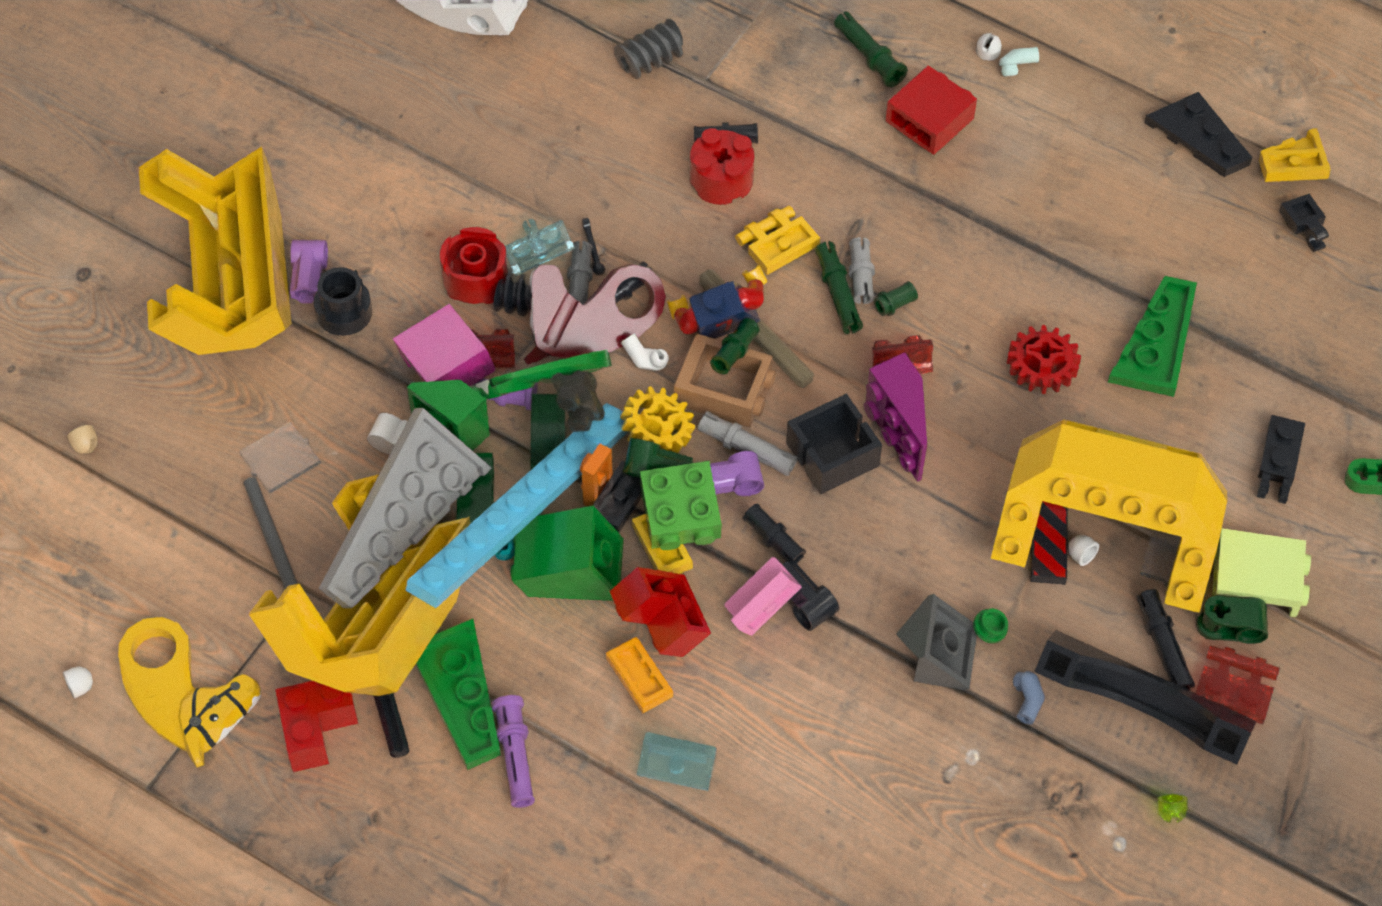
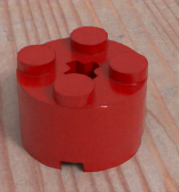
(722, 166)
(473, 265)

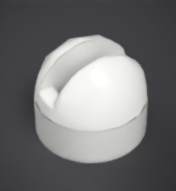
(994, 49)
(1083, 549)
(78, 680)

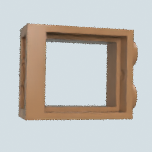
(719, 404)

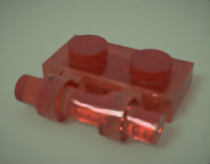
(1235, 692)

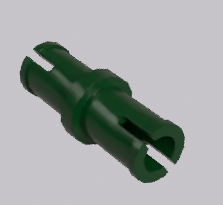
(734, 346)

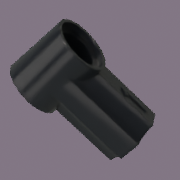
(811, 603)

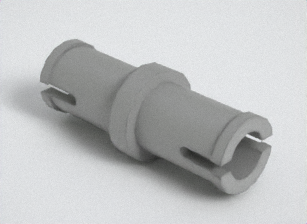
(861, 270)

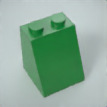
(568, 556)

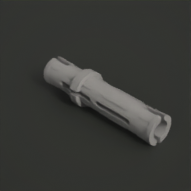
(735, 437)

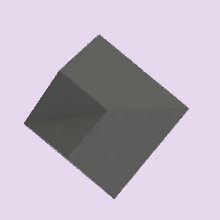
(942, 643)

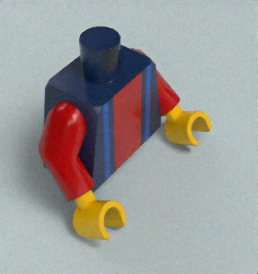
(720, 308)

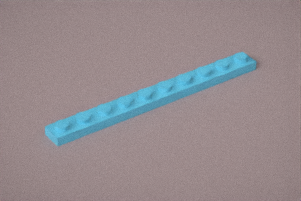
(512, 511)

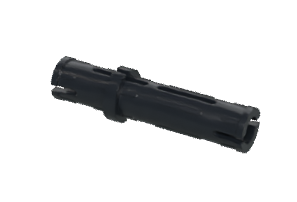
(1160, 628)

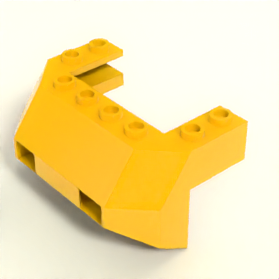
(234, 250)
(1121, 481)
(375, 641)

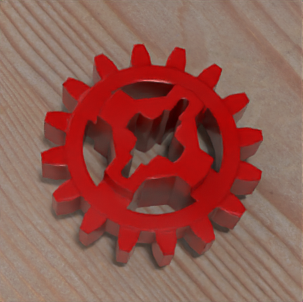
(1043, 359)

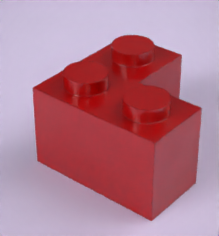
(666, 607)
(308, 712)

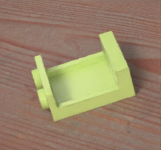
(1262, 569)

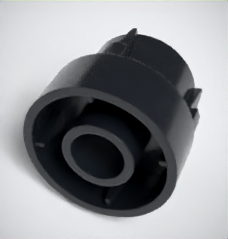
(342, 302)

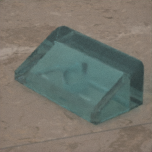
(677, 761)

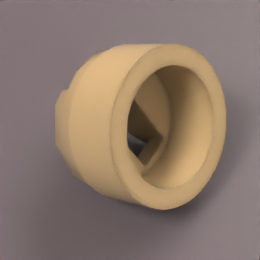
(83, 439)

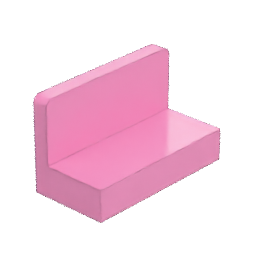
(762, 596)

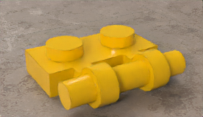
(783, 245)

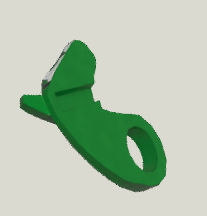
(528, 377)

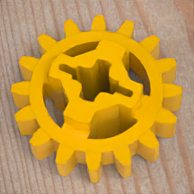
(658, 419)

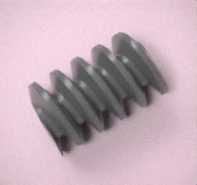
(649, 48)

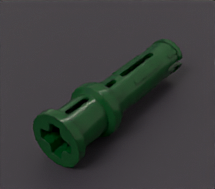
(878, 56)

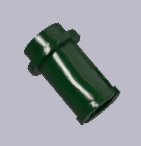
(889, 301)

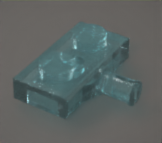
(538, 246)

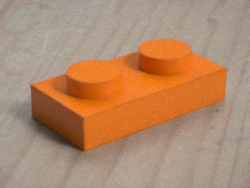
(596, 472)

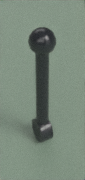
(598, 267)

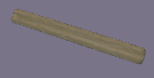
(769, 341)

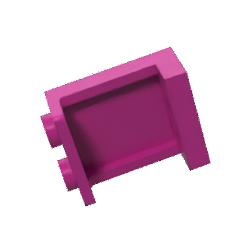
(444, 349)

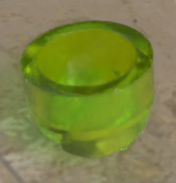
(1172, 806)

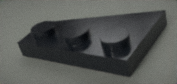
(1203, 132)

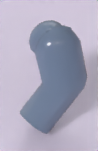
(1033, 694)

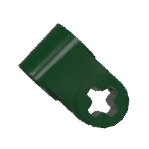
(1237, 619)

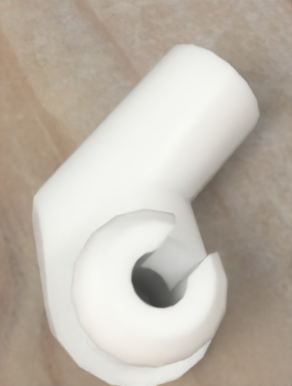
(644, 357)

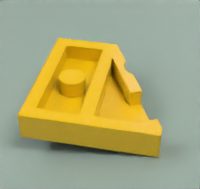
(1295, 160)

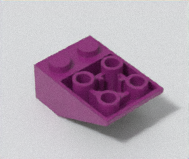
(898, 407)

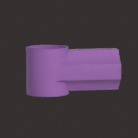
(307, 263)
(738, 474)

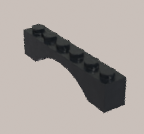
(1194, 716)

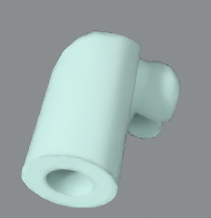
(1018, 56)

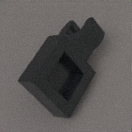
(1306, 216)

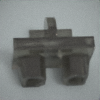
(578, 399)

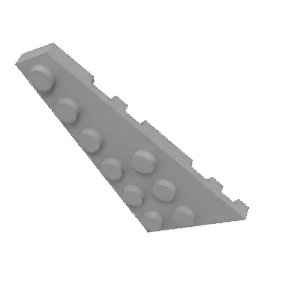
(406, 501)

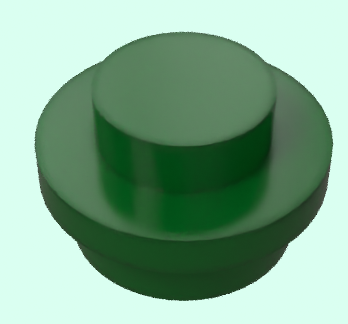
(991, 625)

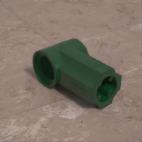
(646, 455)

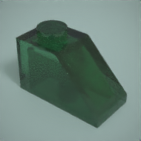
(547, 426)

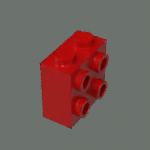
(931, 109)

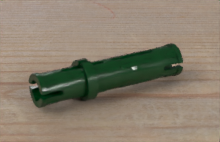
(835, 277)

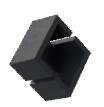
(829, 445)

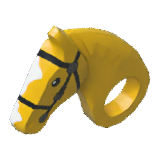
(168, 701)

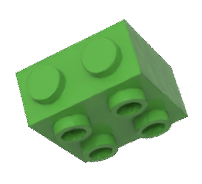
(680, 505)

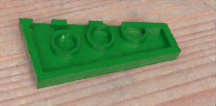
(1158, 342)
(459, 690)

